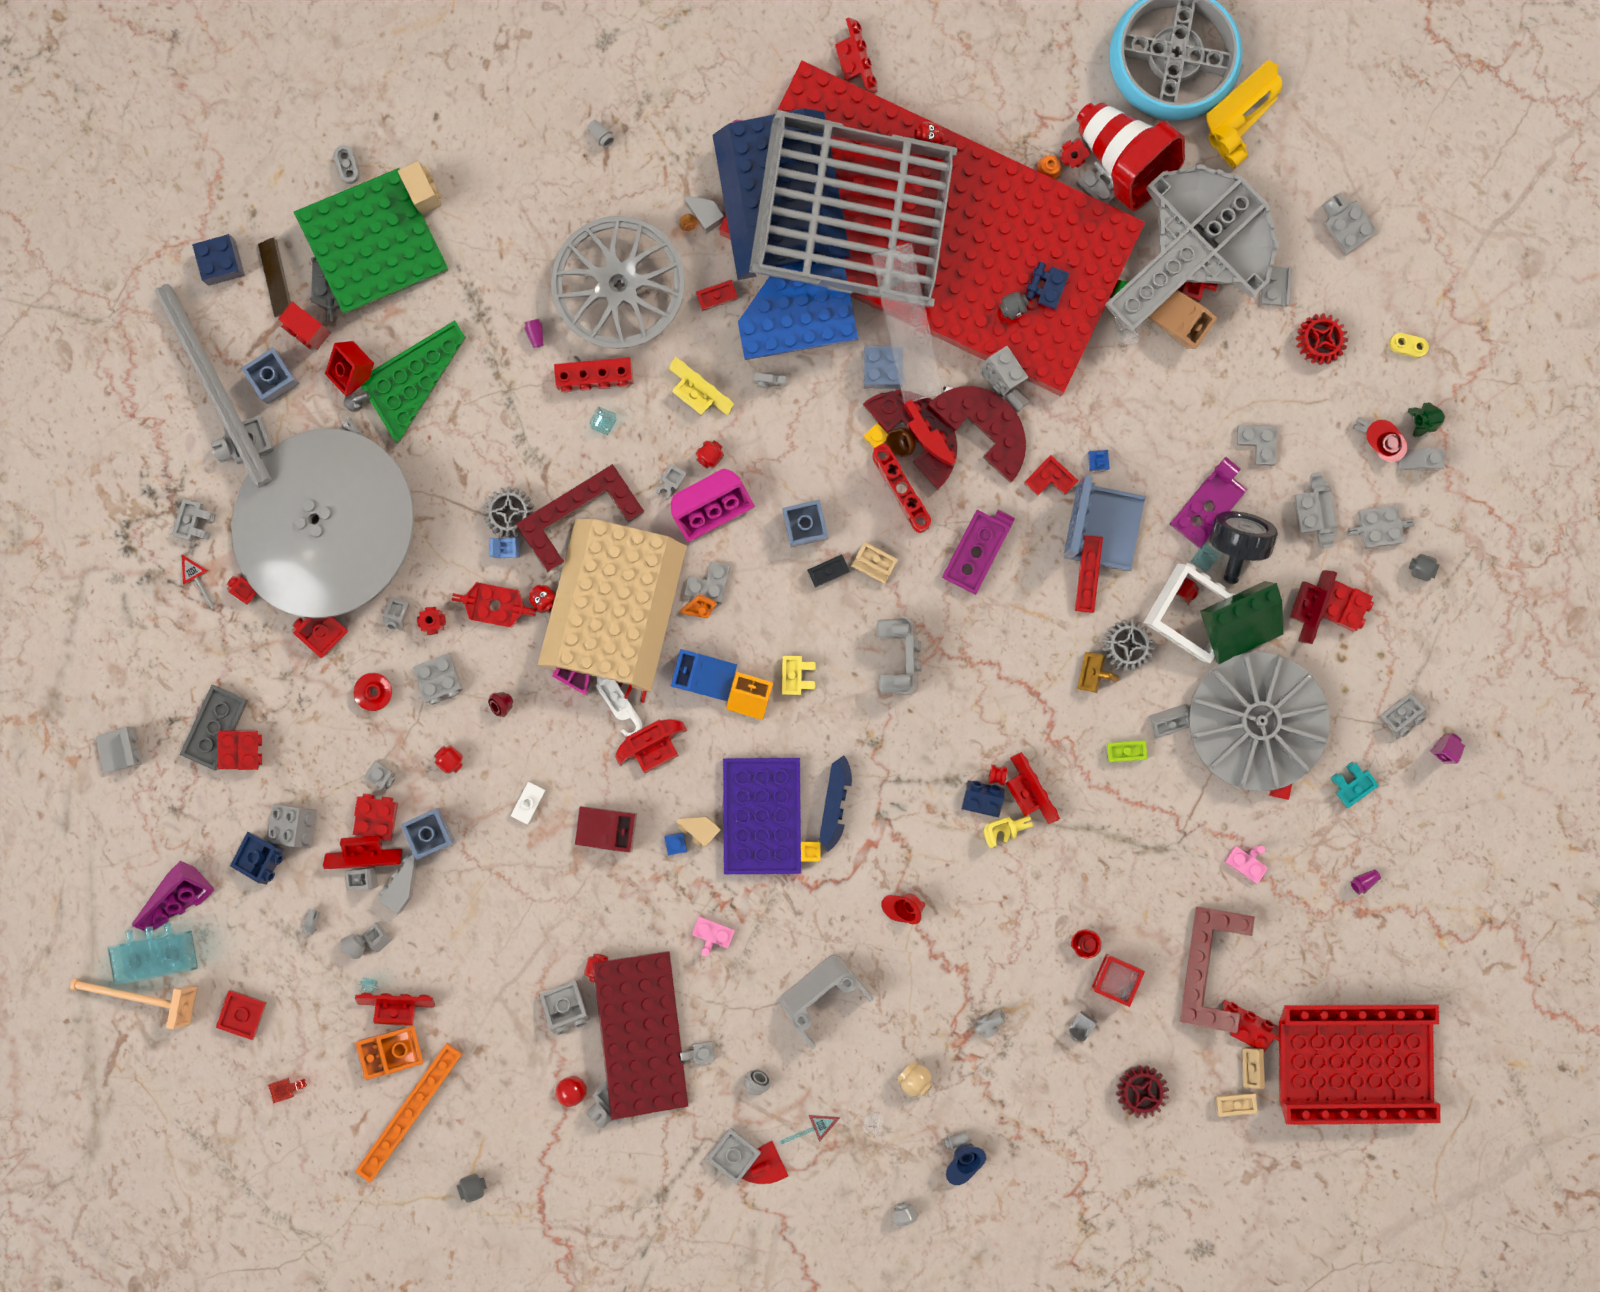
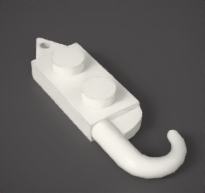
(618, 704)

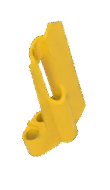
(1227, 118)

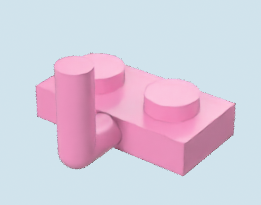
(1246, 863)
(712, 933)

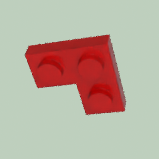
(1051, 472)

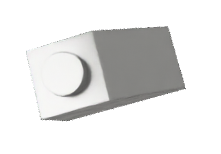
(706, 211)
(1423, 459)

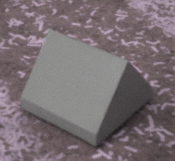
(1016, 399)

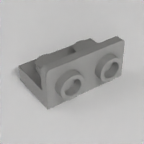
(1404, 716)

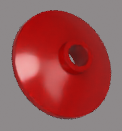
(363, 689)

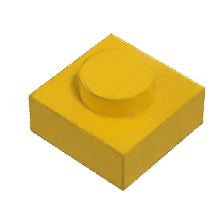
(876, 436)
(810, 851)

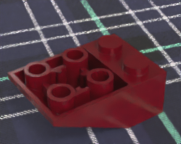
(606, 829)

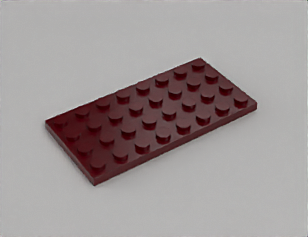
(640, 1035)

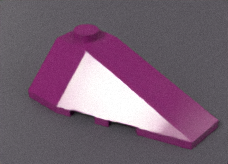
(177, 891)

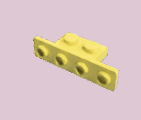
(697, 391)

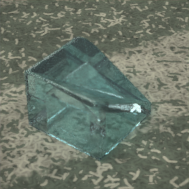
(603, 420)

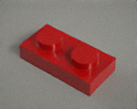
(716, 295)

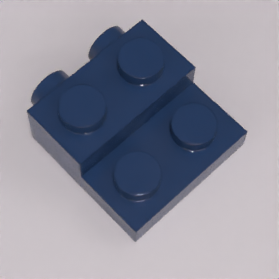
(257, 858)

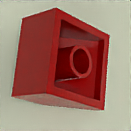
(348, 367)

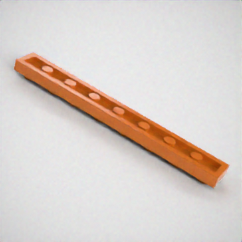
(408, 1112)

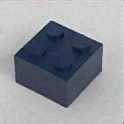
(218, 259)

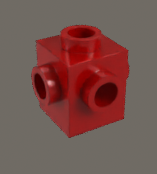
(1081, 153)
(438, 623)

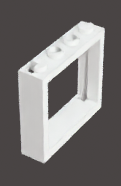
(1164, 600)

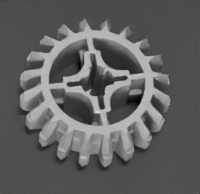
(501, 511)
(1129, 636)

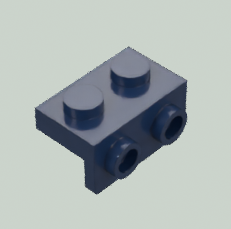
(983, 798)

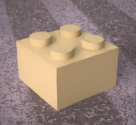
(419, 186)

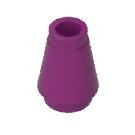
(534, 332)
(1365, 881)

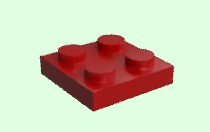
(241, 1014)

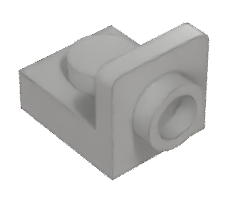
(395, 614)
(380, 775)

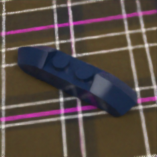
(830, 828)

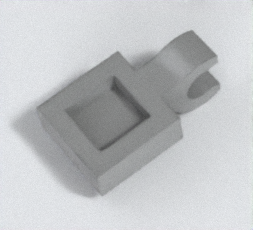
(701, 1052)

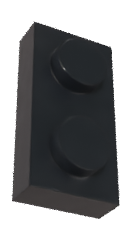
(828, 570)

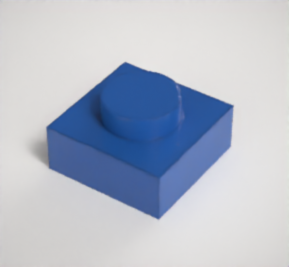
(675, 844)

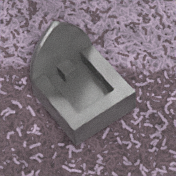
(1082, 1027)

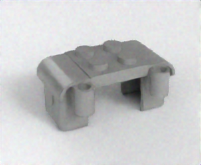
(904, 683)

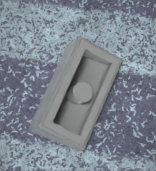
(1169, 721)

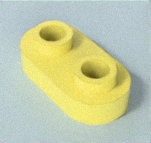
(1409, 345)

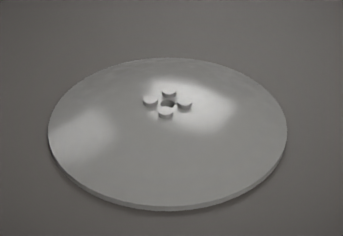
(360, 529)

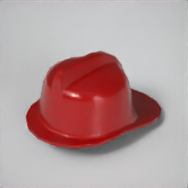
(1387, 440)
(903, 908)

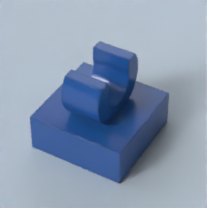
(1098, 460)

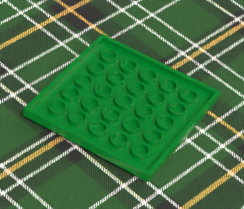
(370, 241)

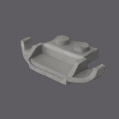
(1316, 511)

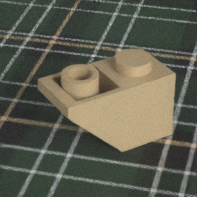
(701, 828)

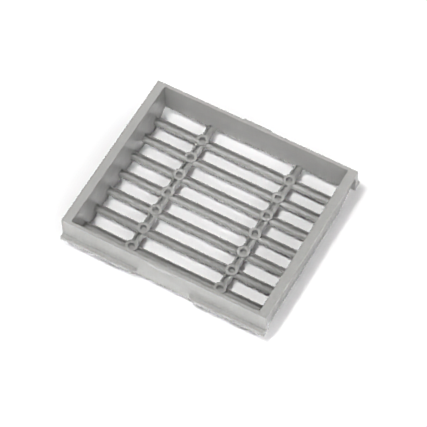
(836, 129)

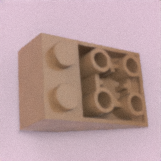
(1183, 319)

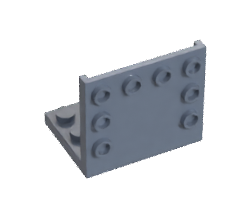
(1106, 514)

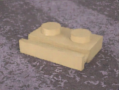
(874, 562)

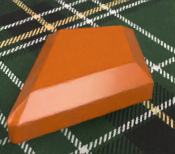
(699, 606)

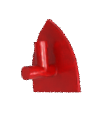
(767, 1167)

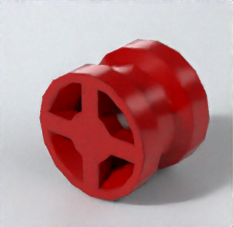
(997, 774)

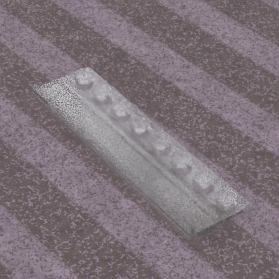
(907, 322)

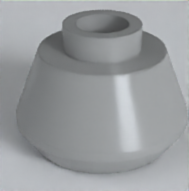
(353, 945)
(757, 1082)
(904, 1214)

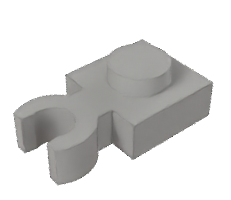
(765, 380)
(672, 478)

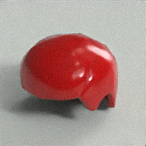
(1086, 943)
(571, 1091)

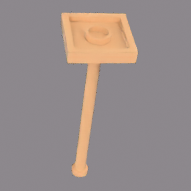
(180, 1006)

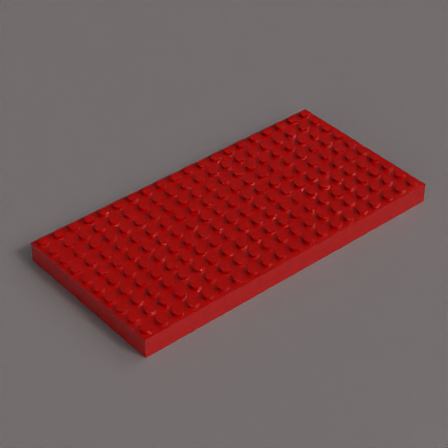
(993, 235)

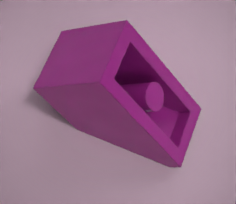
(1448, 749)

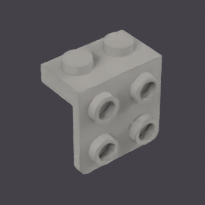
(1003, 371)
(119, 749)
(291, 826)

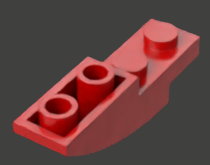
(932, 441)

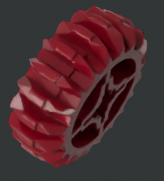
(1146, 1083)

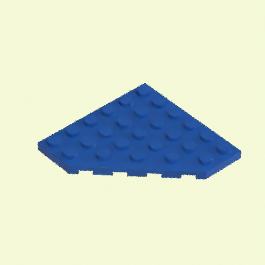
(797, 315)

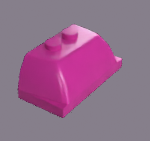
(710, 503)

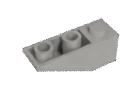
(401, 888)

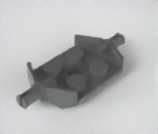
(322, 293)

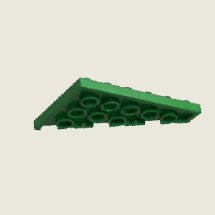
(407, 380)

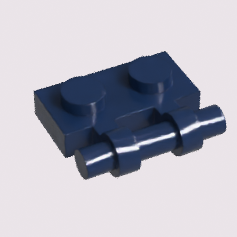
(1053, 286)

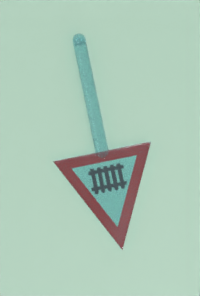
(820, 1124)

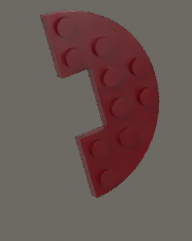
(890, 411)
(993, 417)

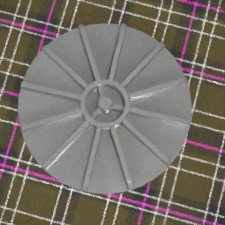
(1259, 721)

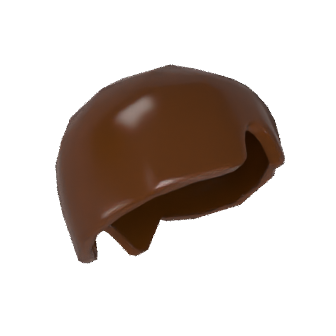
(901, 442)

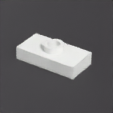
(528, 803)

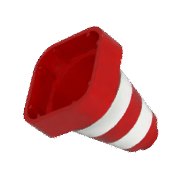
(1130, 150)

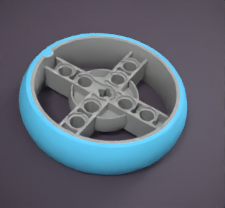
(1166, 105)

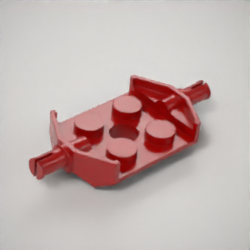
(478, 603)

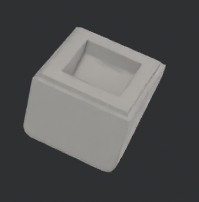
(376, 937)

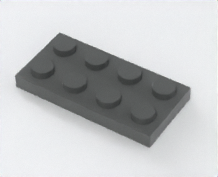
(218, 712)

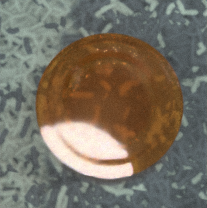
(688, 222)

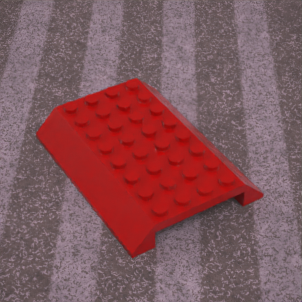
(1358, 1064)

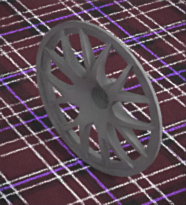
(615, 272)

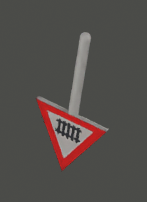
(192, 571)

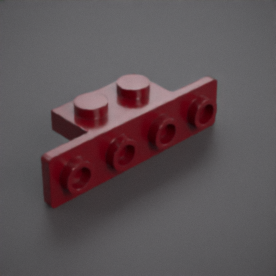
(1311, 605)

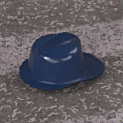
(966, 1163)

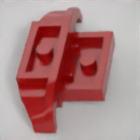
(651, 744)

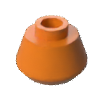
(1050, 166)

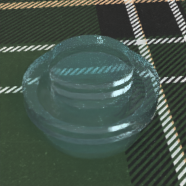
(368, 984)

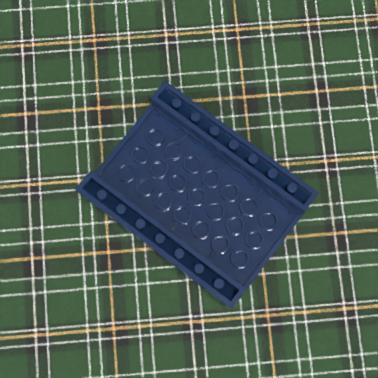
(741, 163)

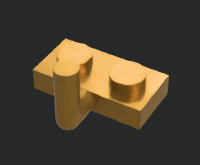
(1093, 671)

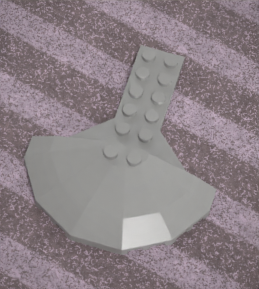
(1208, 233)

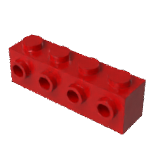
(593, 374)

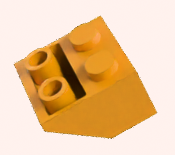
(749, 695)

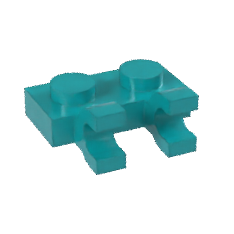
(1357, 788)

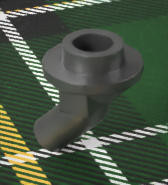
(354, 401)

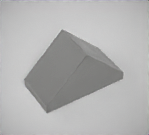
(361, 879)

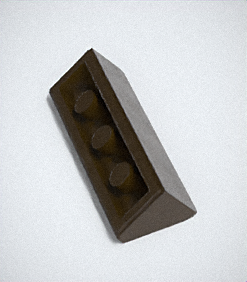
(274, 275)

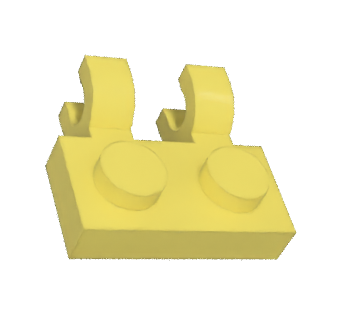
(792, 675)

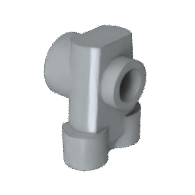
(987, 1024)

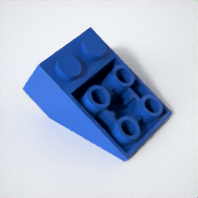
(703, 675)

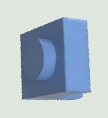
(504, 548)

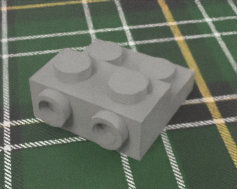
(438, 679)
(564, 1008)

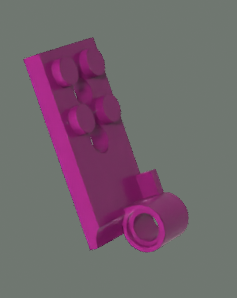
(1220, 490)
(984, 533)

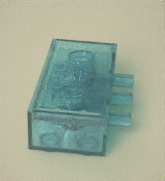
(152, 956)

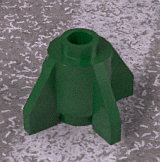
(1426, 418)

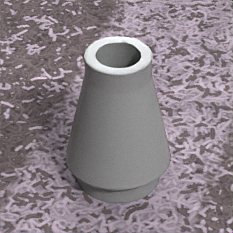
(601, 134)

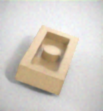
(1253, 1068)
(1236, 1104)

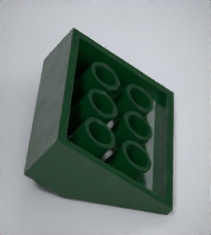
(1244, 620)

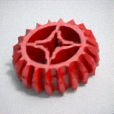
(1315, 334)

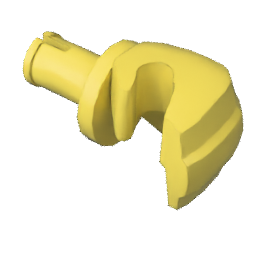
(1006, 827)

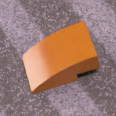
(388, 1052)

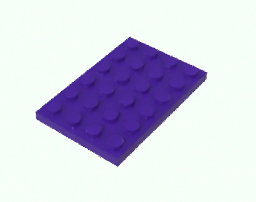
(762, 815)

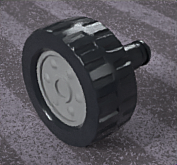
(1242, 538)

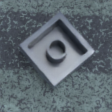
(880, 368)
(270, 375)
(805, 523)
(427, 833)

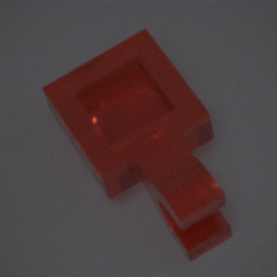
(284, 1089)

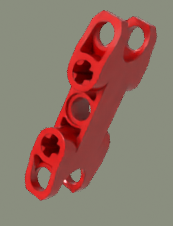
(903, 499)

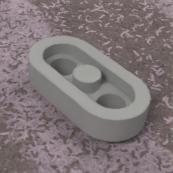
(346, 165)

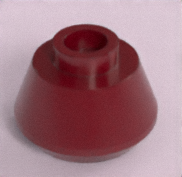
(500, 703)

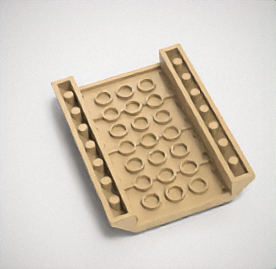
(613, 603)

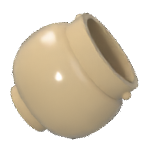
(915, 1080)

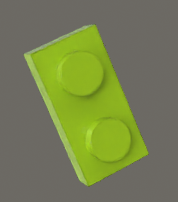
(1126, 751)

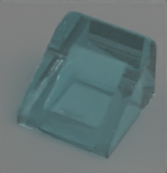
(1205, 557)

